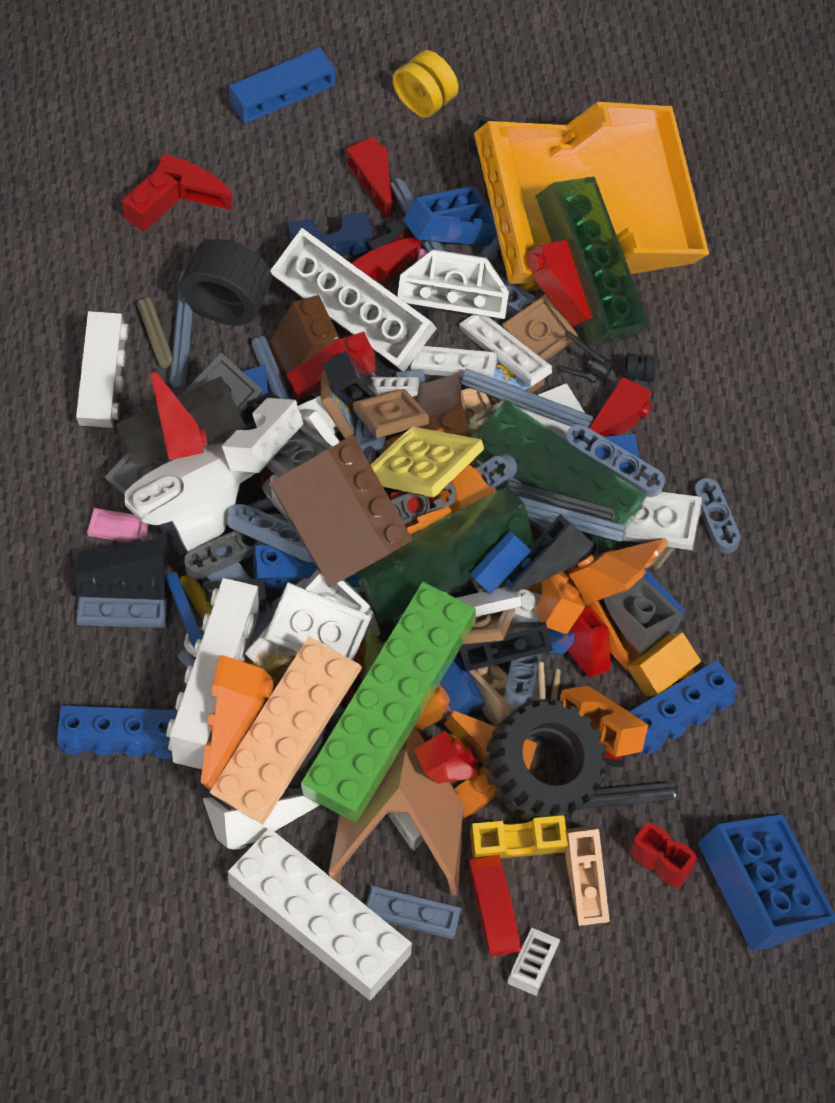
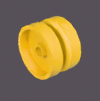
(425, 83)

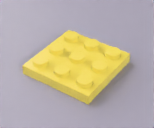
(425, 460)

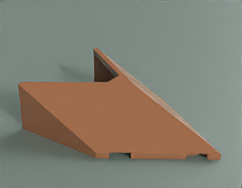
(431, 806)

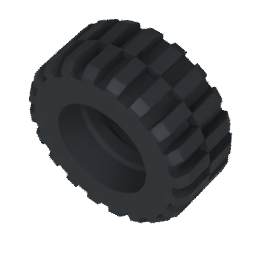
(576, 741)

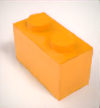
(664, 664)

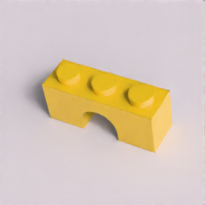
(532, 838)

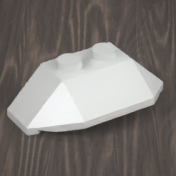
(454, 284)

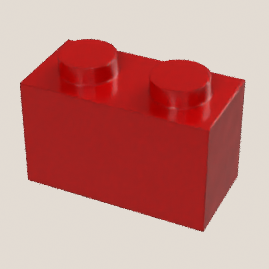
(150, 200)

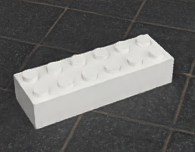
(353, 299)
(227, 634)
(319, 913)

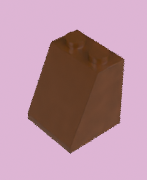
(302, 335)

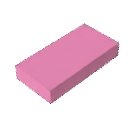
(116, 526)

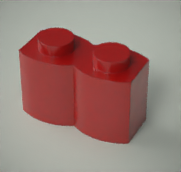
(658, 852)

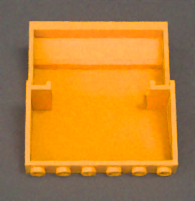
(637, 168)

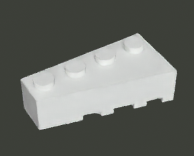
(101, 369)

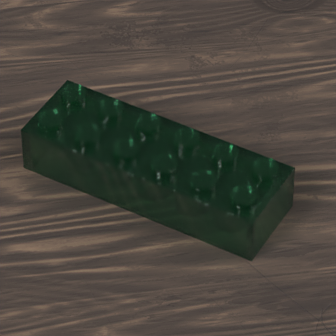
(578, 214)
(556, 465)
(443, 553)

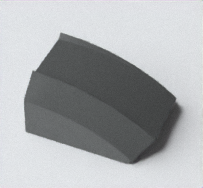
(643, 615)

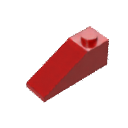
(370, 166)
(558, 277)
(307, 376)
(623, 409)
(178, 427)

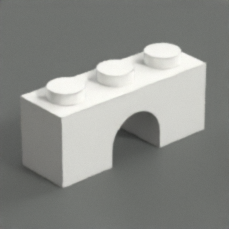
(253, 449)

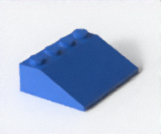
(766, 880)

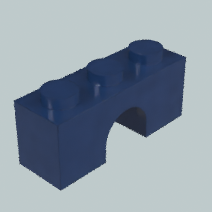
(349, 240)

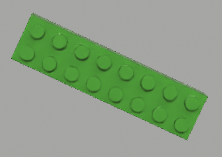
(389, 702)

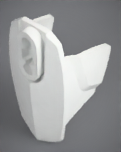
(190, 493)

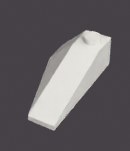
(340, 592)
(237, 829)

